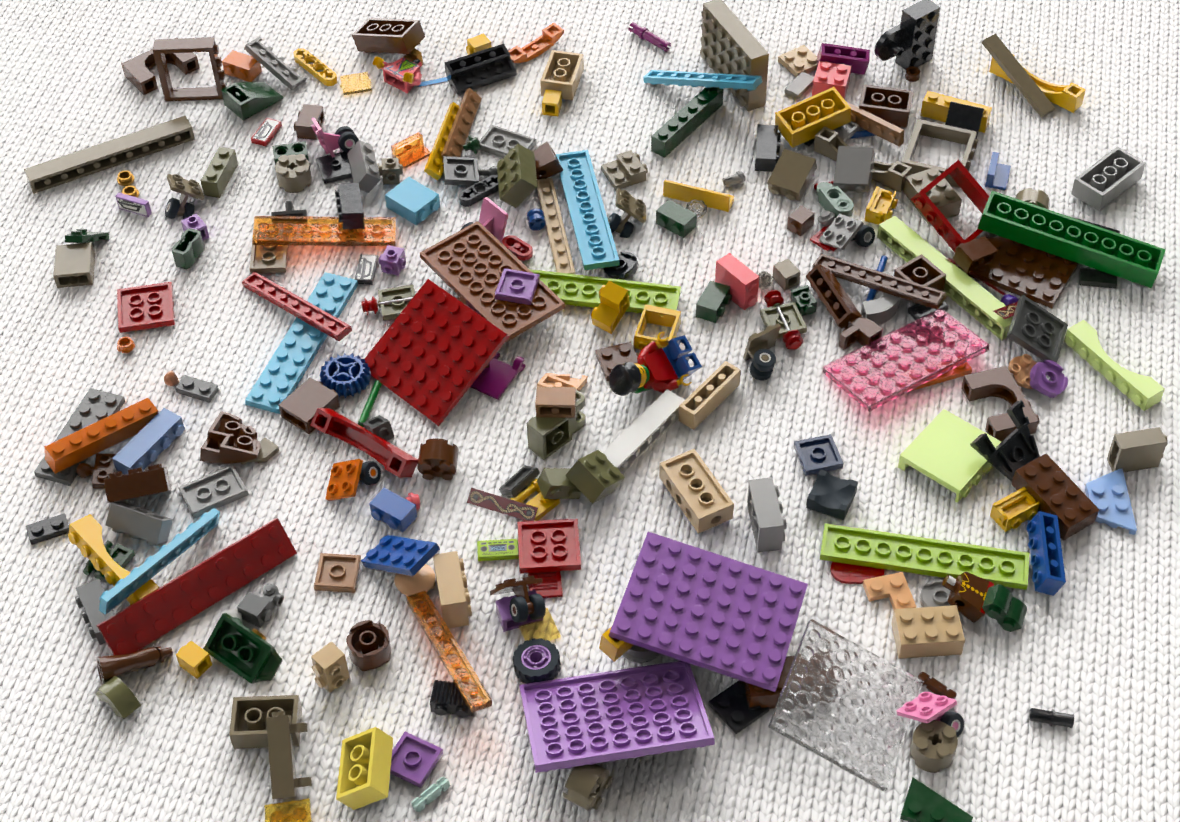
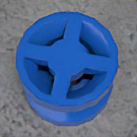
(536, 219)

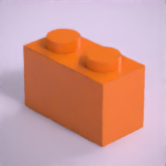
(241, 66)

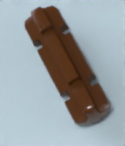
(936, 686)

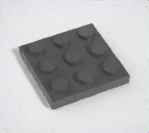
(1037, 330)

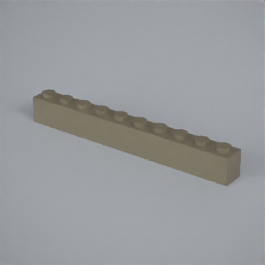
(109, 154)

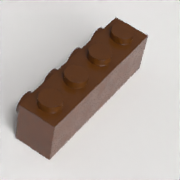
(832, 295)

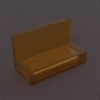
(410, 150)

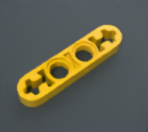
(327, 77)

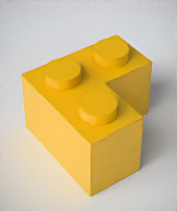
(613, 306)

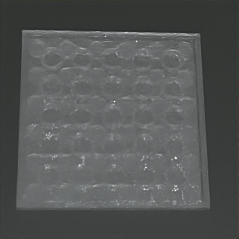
(845, 705)

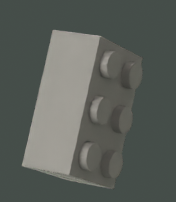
(766, 514)

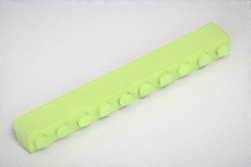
(958, 284)

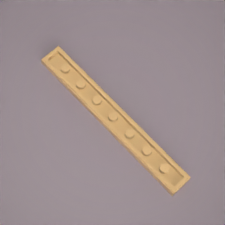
(554, 226)

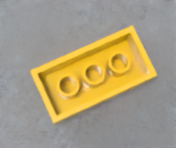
(806, 118)

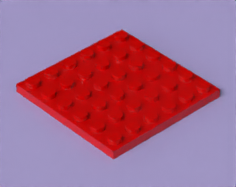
(434, 351)

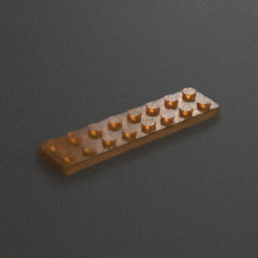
(322, 231)

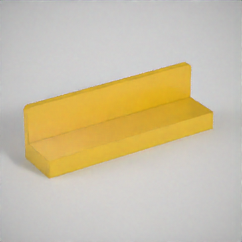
(687, 193)

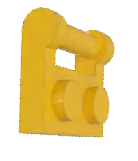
(544, 505)

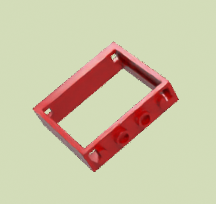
(936, 218)

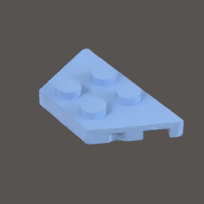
(1112, 500)

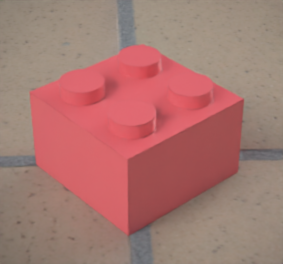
(831, 75)

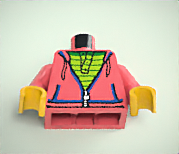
(401, 73)

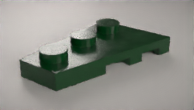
(928, 806)

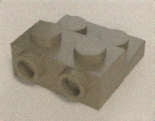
(625, 170)

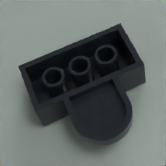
(913, 38)

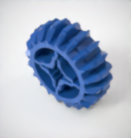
(345, 374)

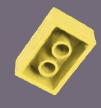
(364, 768)

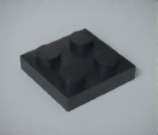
(734, 709)

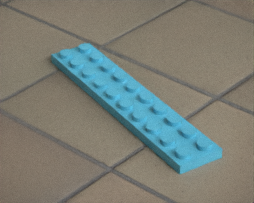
(587, 211)
(299, 346)

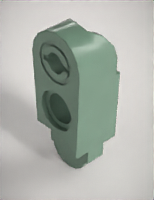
(834, 199)

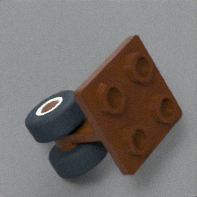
(523, 603)

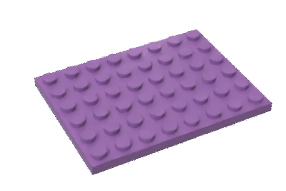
(709, 611)
(614, 715)

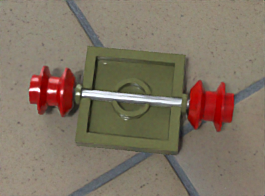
(391, 301)
(787, 316)

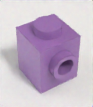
(196, 223)

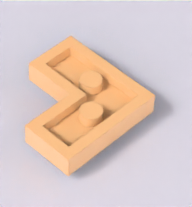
(890, 586)

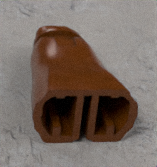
(124, 664)

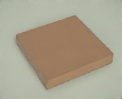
(337, 573)

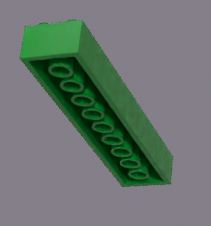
(1072, 239)

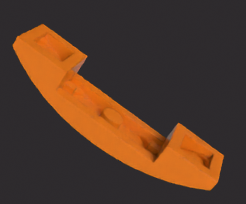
(549, 37)

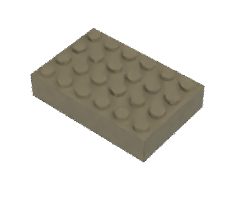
(733, 50)

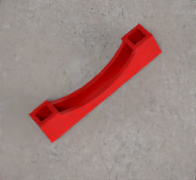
(390, 456)

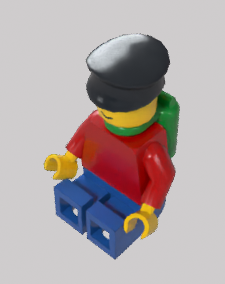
(655, 368)

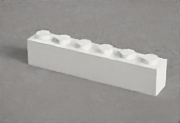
(644, 431)

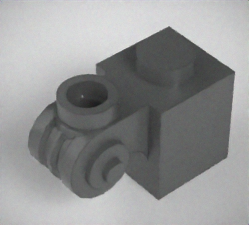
(259, 609)

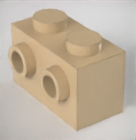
(330, 667)

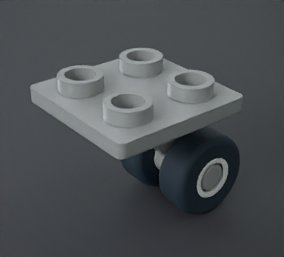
(847, 229)

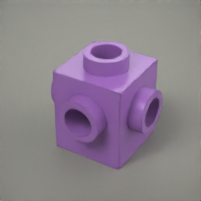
(392, 260)

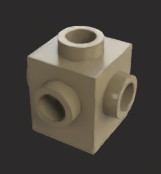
(390, 167)

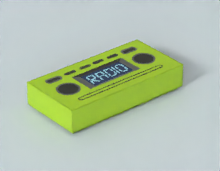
(497, 549)

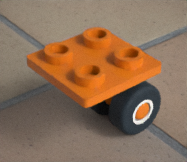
(346, 475)

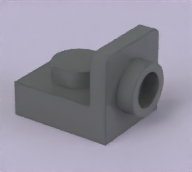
(380, 426)

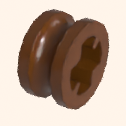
(912, 74)

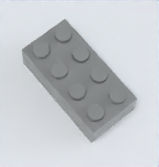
(1108, 178)

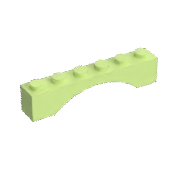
(1139, 388)

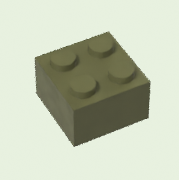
(595, 476)

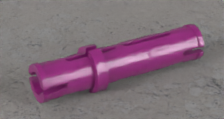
(644, 33)

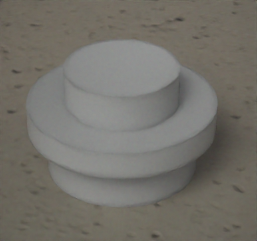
(826, 218)

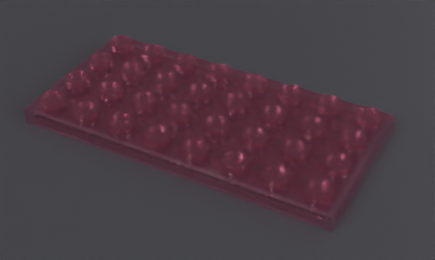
(905, 359)

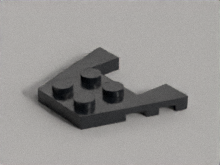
(1015, 450)

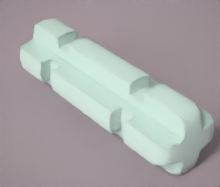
(430, 794)

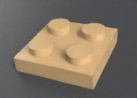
(799, 60)

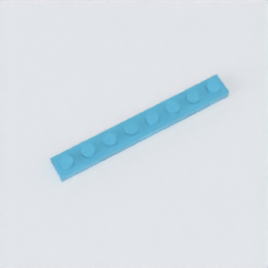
(705, 80)
(158, 561)

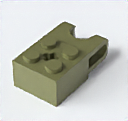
(550, 434)

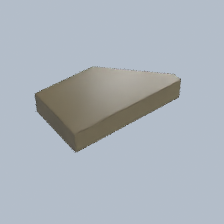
(267, 451)

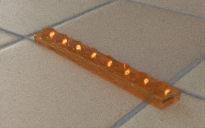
(449, 652)

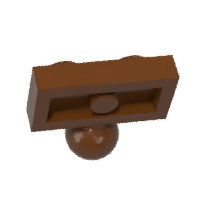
(103, 466)

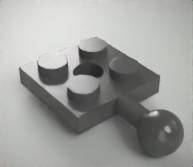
(470, 171)

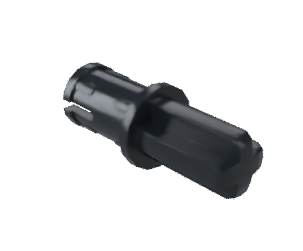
(1051, 717)

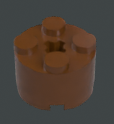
(437, 459)
(369, 645)

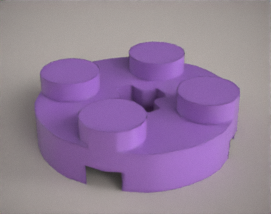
(1042, 384)

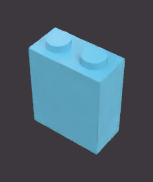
(412, 200)

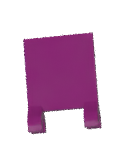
(497, 377)

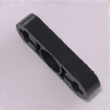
(471, 196)

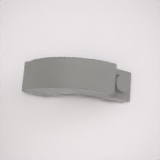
(881, 309)

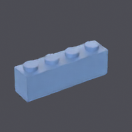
(149, 442)

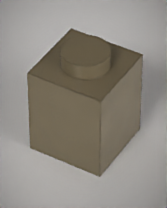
(786, 274)

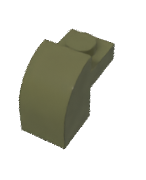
(118, 697)

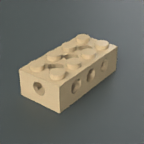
(696, 491)

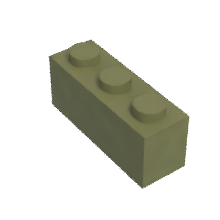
(219, 172)

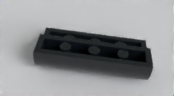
(480, 69)

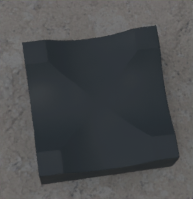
(831, 495)

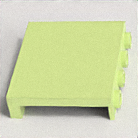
(946, 454)

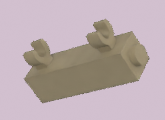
(281, 755)

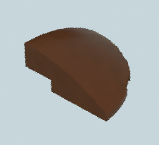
(230, 441)

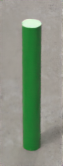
(370, 402)

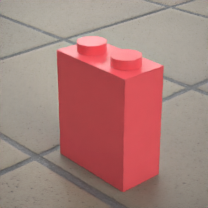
(740, 278)

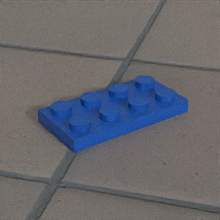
(400, 555)

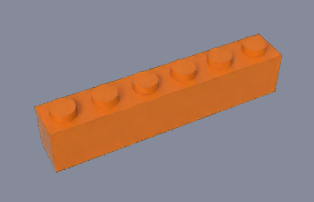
(99, 435)

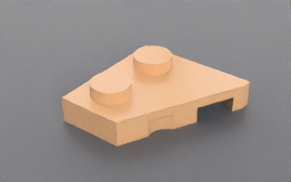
(562, 380)

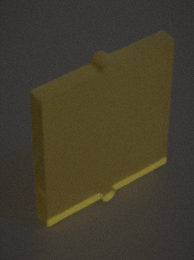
(355, 83)
(542, 629)

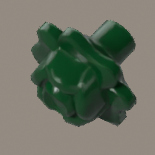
(472, 144)

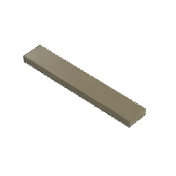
(1018, 75)

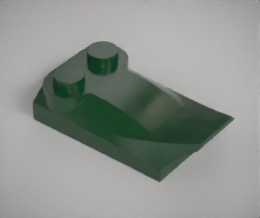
(242, 650)

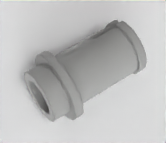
(737, 178)

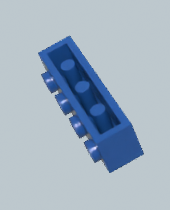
(1046, 553)

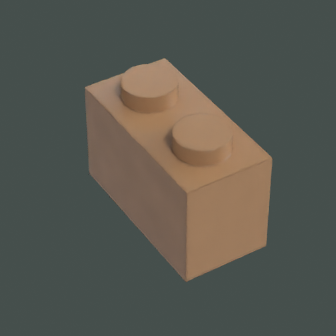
(555, 402)

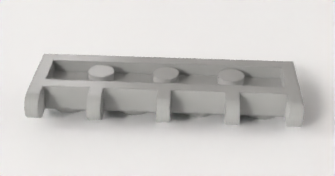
(274, 64)

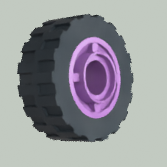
(546, 659)

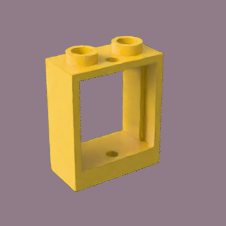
(652, 315)

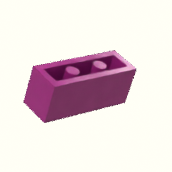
(851, 56)

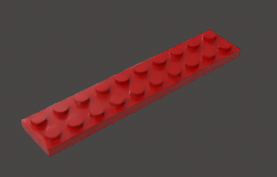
(197, 589)

